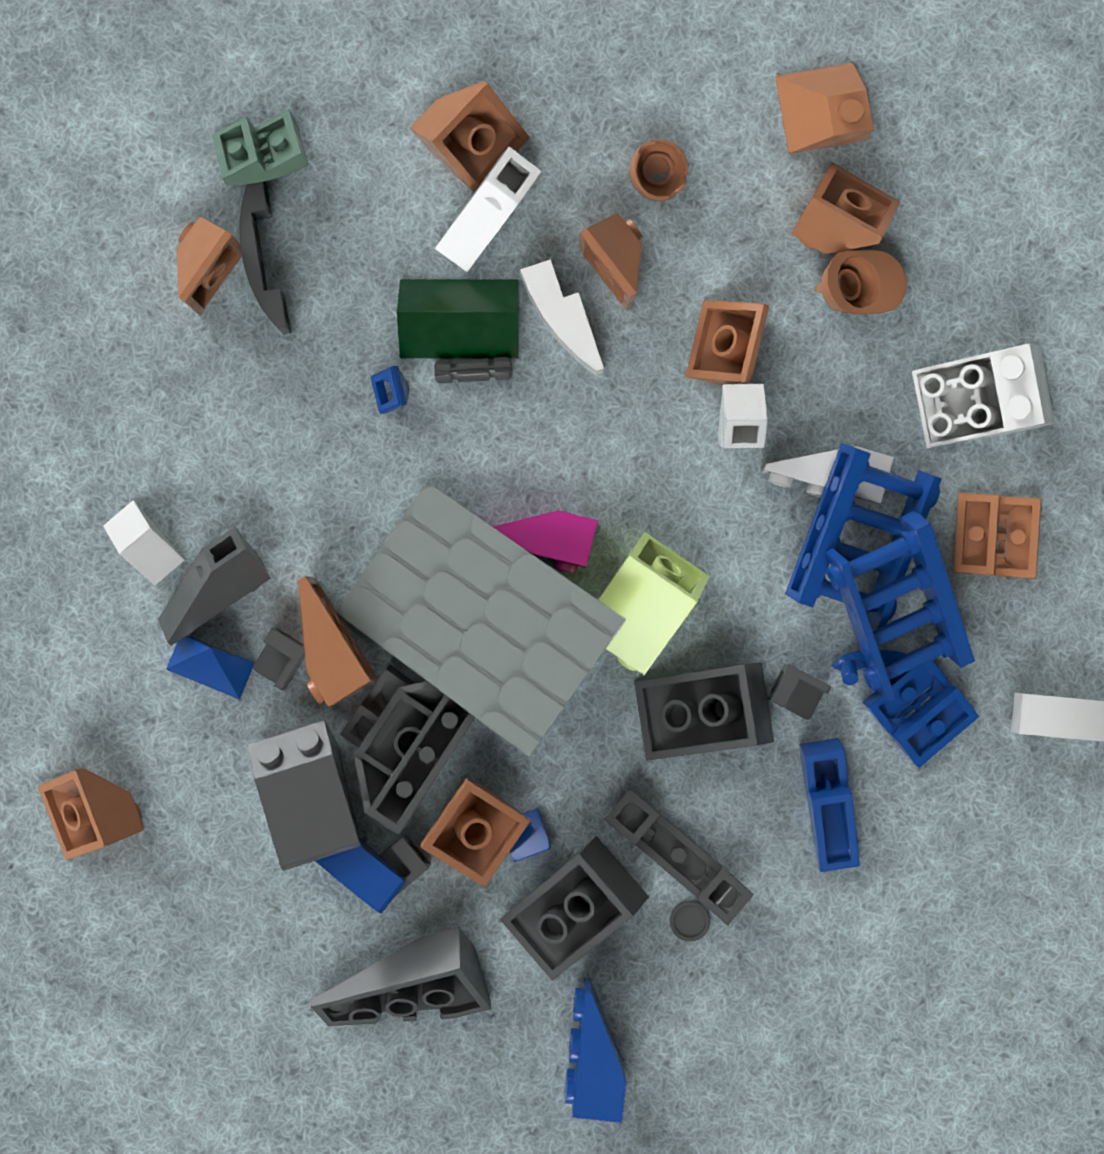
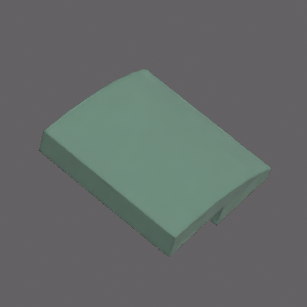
(260, 152)

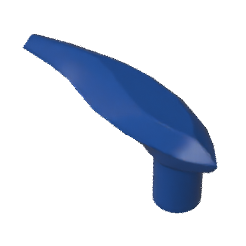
(853, 661)

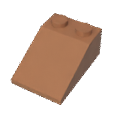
(331, 653)

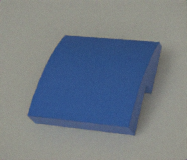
(932, 723)

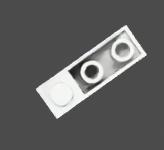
(488, 209)
(816, 470)

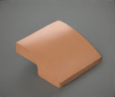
(978, 535)

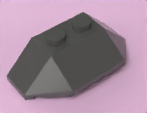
(407, 751)

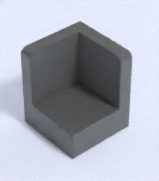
(280, 658)
(797, 691)
(406, 859)

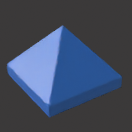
(399, 389)

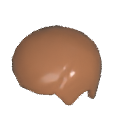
(655, 158)

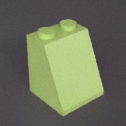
(654, 595)

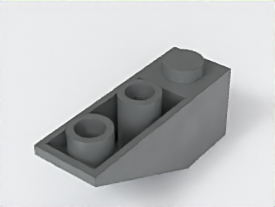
(215, 581)

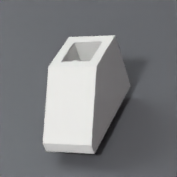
(742, 416)

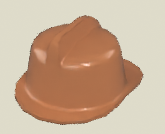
(863, 282)

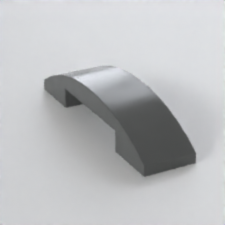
(253, 208)
(679, 856)

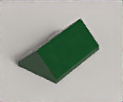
(458, 318)

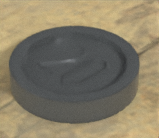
(689, 921)

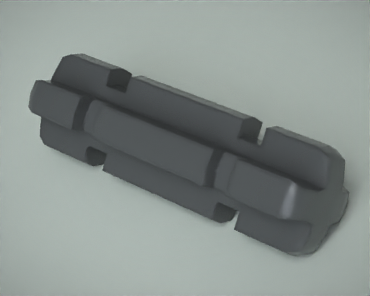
(473, 370)

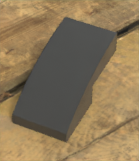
(373, 705)

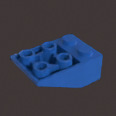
(599, 1078)

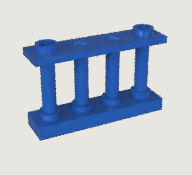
(836, 508)
(939, 609)

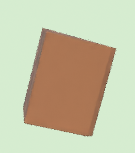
(727, 342)
(475, 832)

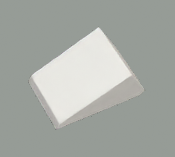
(142, 543)

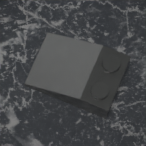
(704, 711)
(304, 795)
(575, 908)

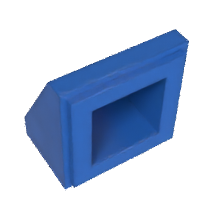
(532, 840)

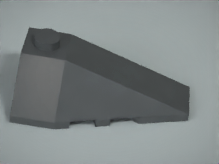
(424, 975)

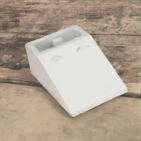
(983, 396)

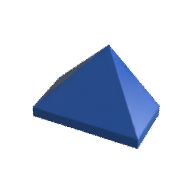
(210, 666)

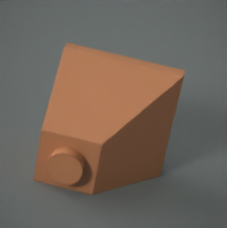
(824, 108)
(469, 132)
(844, 214)
(615, 255)
(204, 262)
(89, 812)

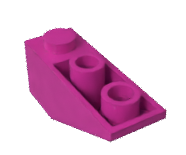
(554, 535)

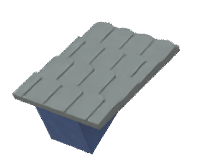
(480, 618)

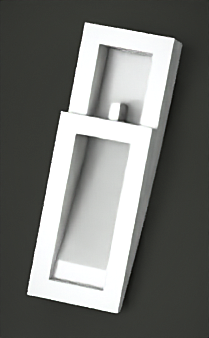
(562, 315)
(1058, 717)

